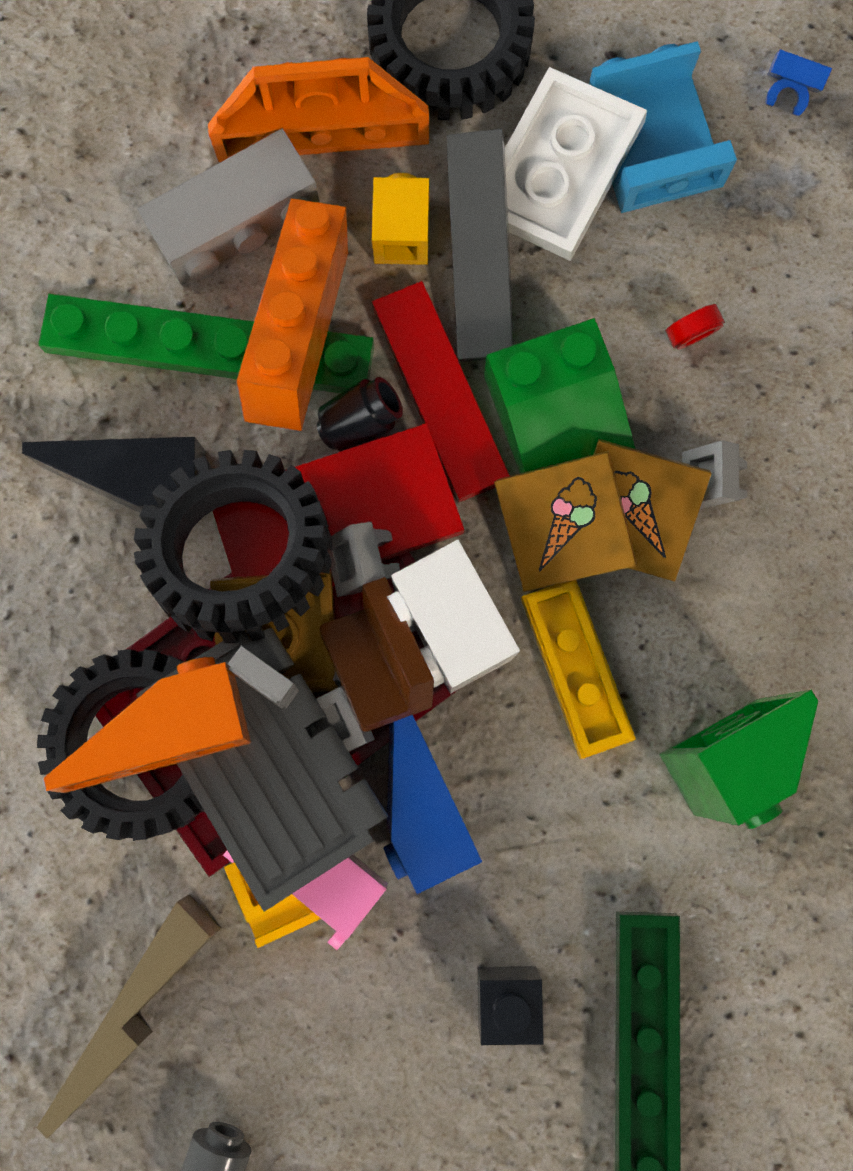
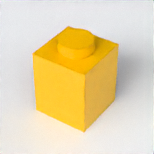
(400, 219)

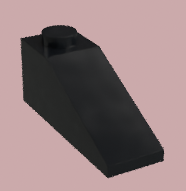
(119, 467)

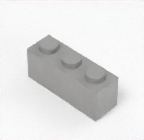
(228, 207)

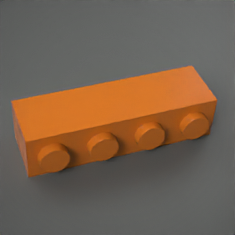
(294, 315)

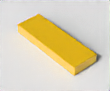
(578, 668)

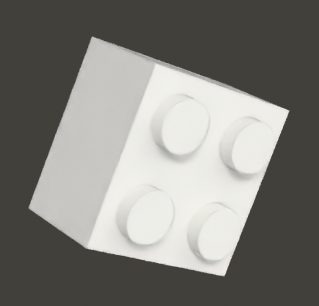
(452, 617)

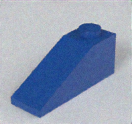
(422, 817)

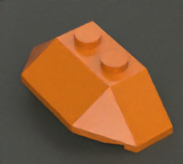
(321, 109)

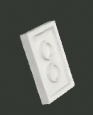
(566, 160)

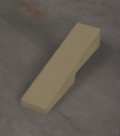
(122, 1030)

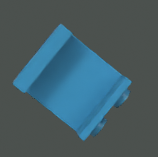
(674, 147)

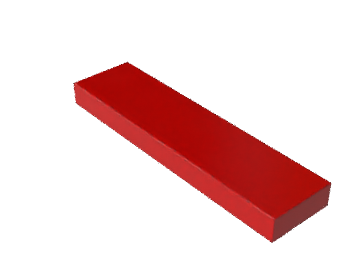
(440, 390)

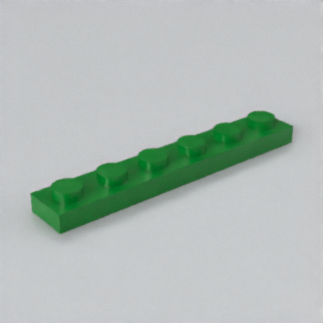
(181, 341)

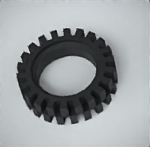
(461, 86)
(194, 498)
(69, 730)

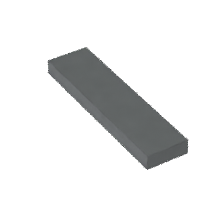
(480, 243)

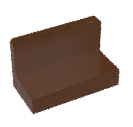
(378, 661)

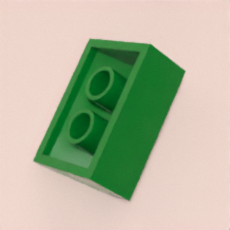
(745, 760)

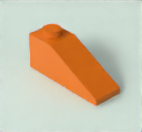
(166, 725)

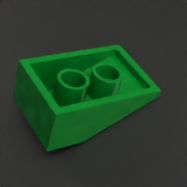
(557, 396)

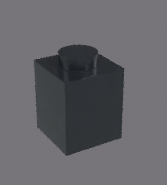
(510, 1005)

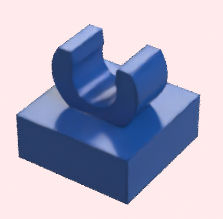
(797, 74)

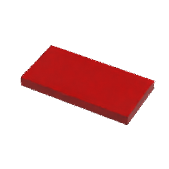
(384, 482)

